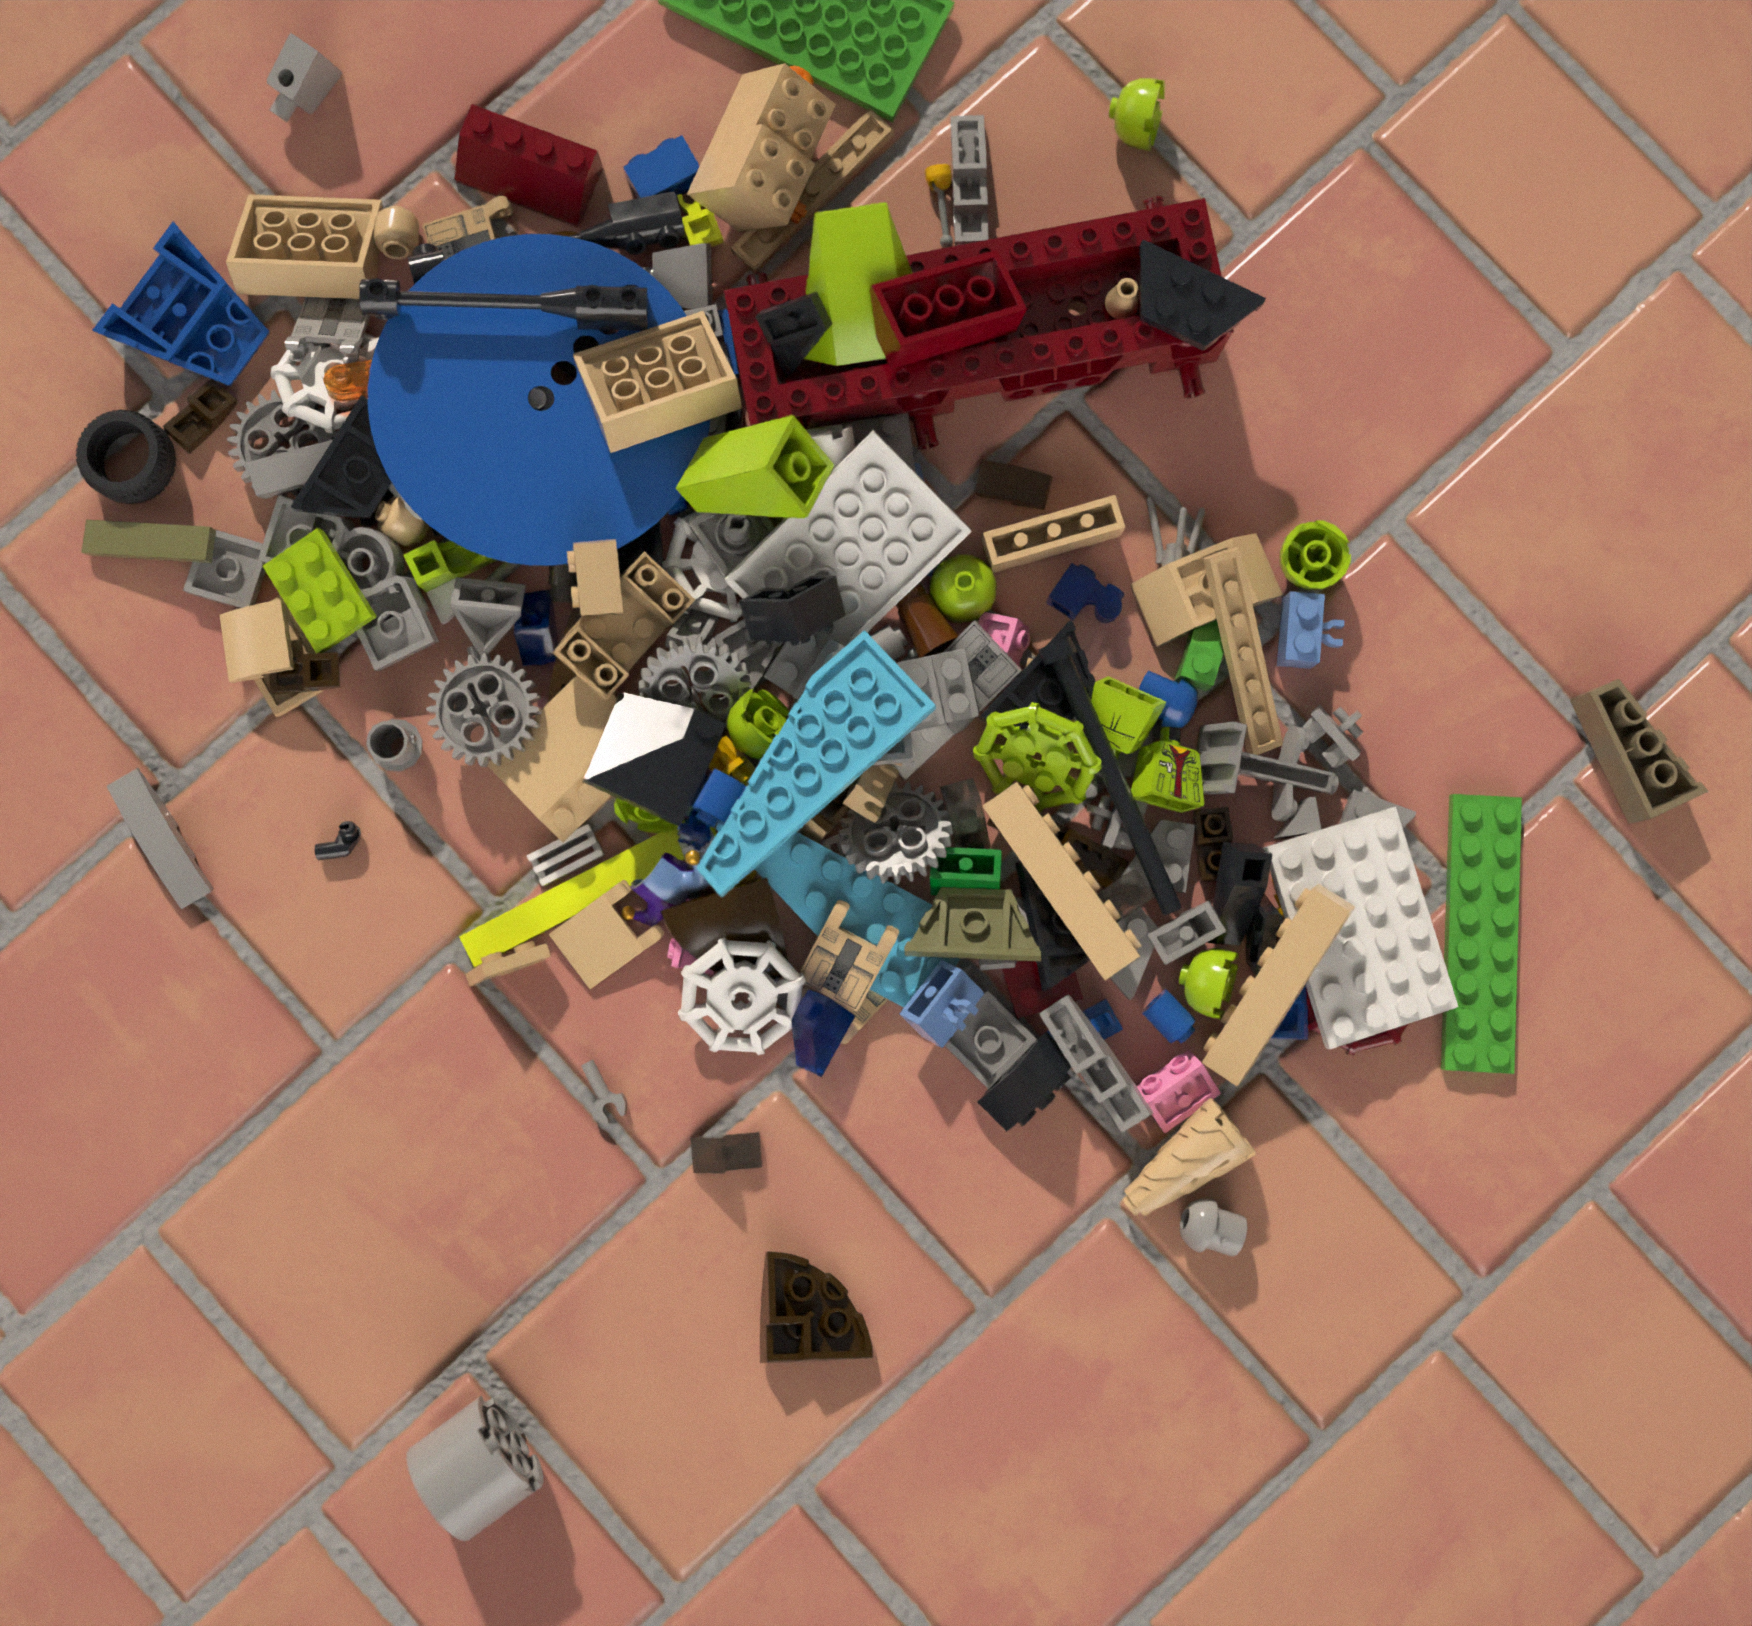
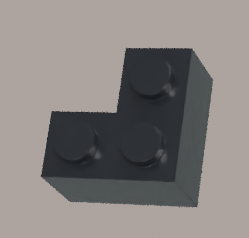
(794, 611)
(1027, 1084)

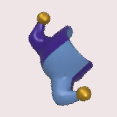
(666, 886)

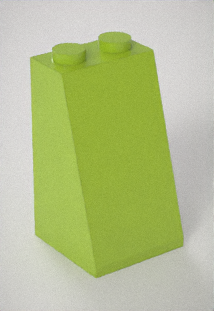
(757, 471)

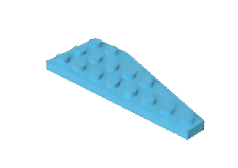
(833, 734)
(814, 879)

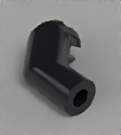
(342, 846)

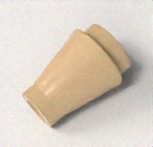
(1123, 299)

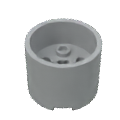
(474, 1468)

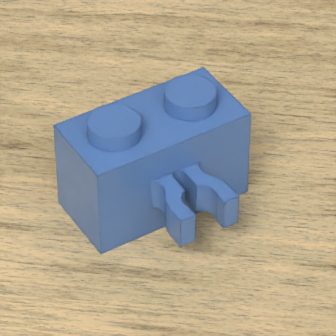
(1302, 630)
(942, 1003)

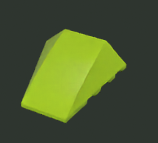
(846, 257)

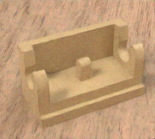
(870, 790)

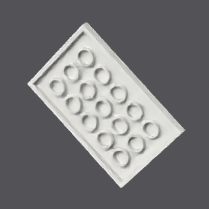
(868, 528)
(1387, 956)

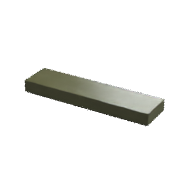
(149, 541)

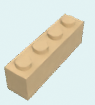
(1053, 534)

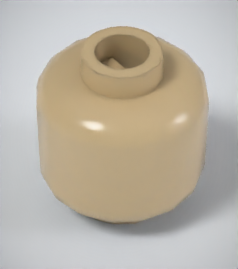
(396, 232)
(399, 523)

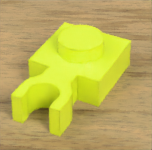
(699, 225)

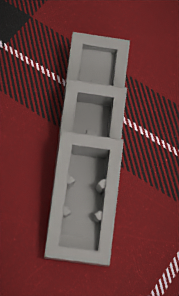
(969, 179)
(158, 838)
(1096, 1063)

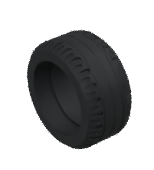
(99, 437)

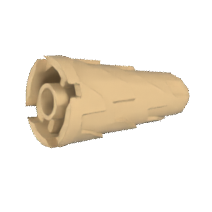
(1196, 1154)

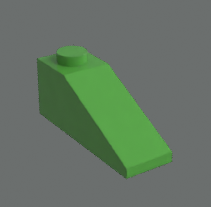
(1201, 657)

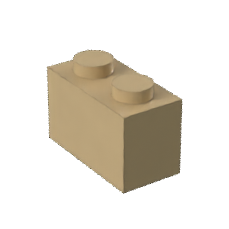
(596, 577)

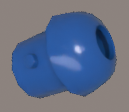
(1179, 697)

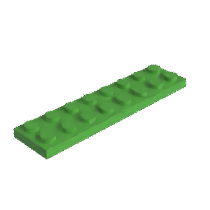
(1482, 932)

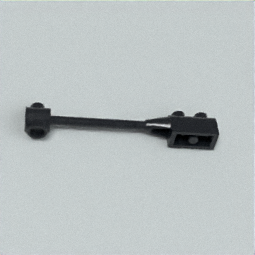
(630, 228)
(590, 305)

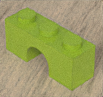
(442, 562)

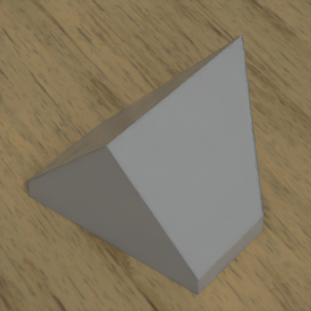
(486, 609)

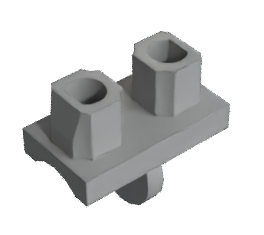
(1343, 747)
(1113, 835)

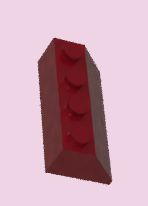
(526, 165)
(945, 308)

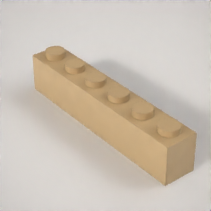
(1062, 881)
(1278, 983)

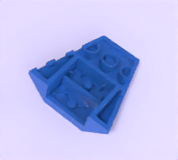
(186, 314)

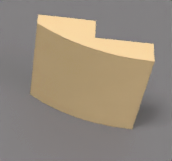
(256, 641)

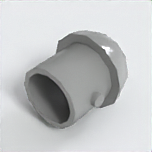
(382, 737)
(1212, 1228)

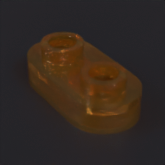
(354, 384)

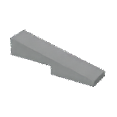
(284, 470)

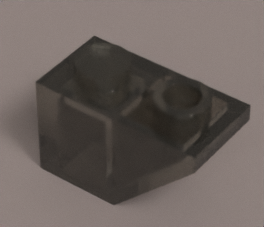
(966, 815)

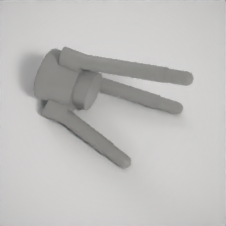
(1174, 550)

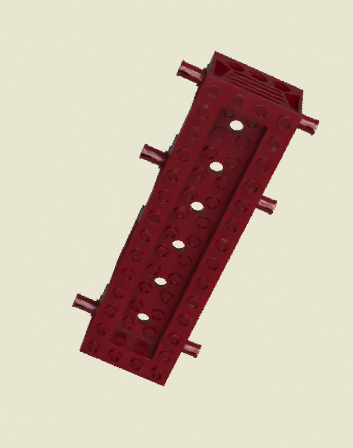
(1044, 355)

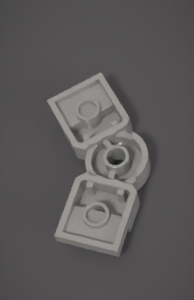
(395, 599)
(940, 676)

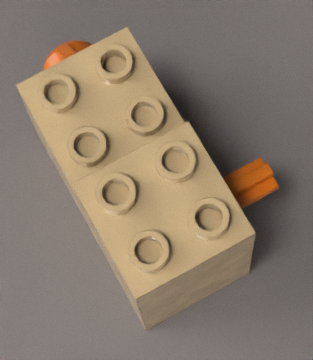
(763, 149)

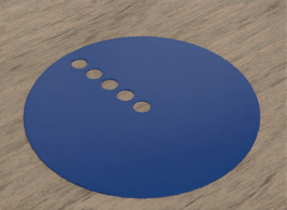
(459, 421)

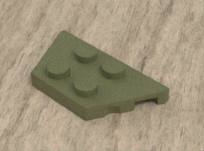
(974, 926)

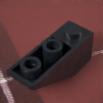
(1239, 888)

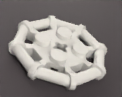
(311, 373)
(704, 570)
(740, 978)

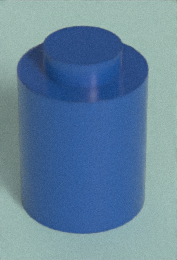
(1169, 1017)

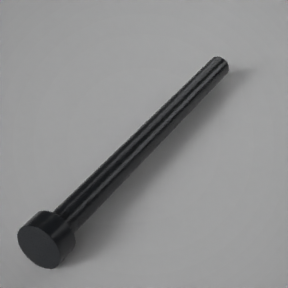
(1060, 656)

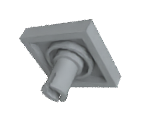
(729, 537)

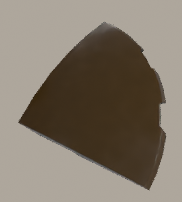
(740, 915)
(807, 1314)

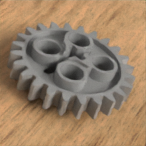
(264, 422)
(724, 677)
(457, 726)
(895, 835)

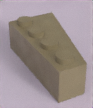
(1633, 754)

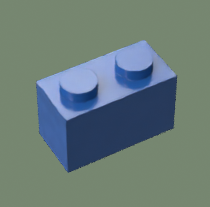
(663, 169)

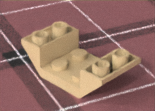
(1179, 594)
(609, 644)

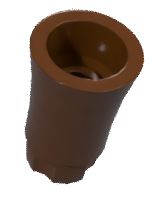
(925, 623)

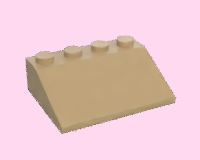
(304, 246)
(658, 381)
(556, 762)

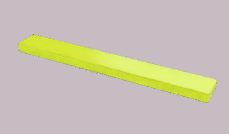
(568, 898)

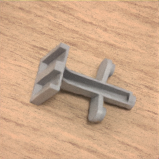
(1223, 760)

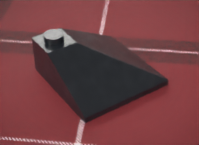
(654, 755)

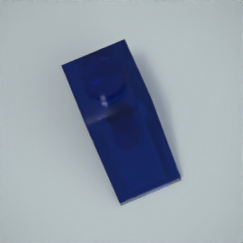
(536, 629)
(818, 1031)

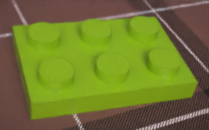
(319, 591)

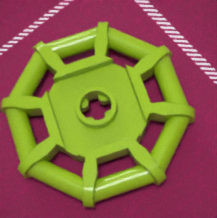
(1047, 741)

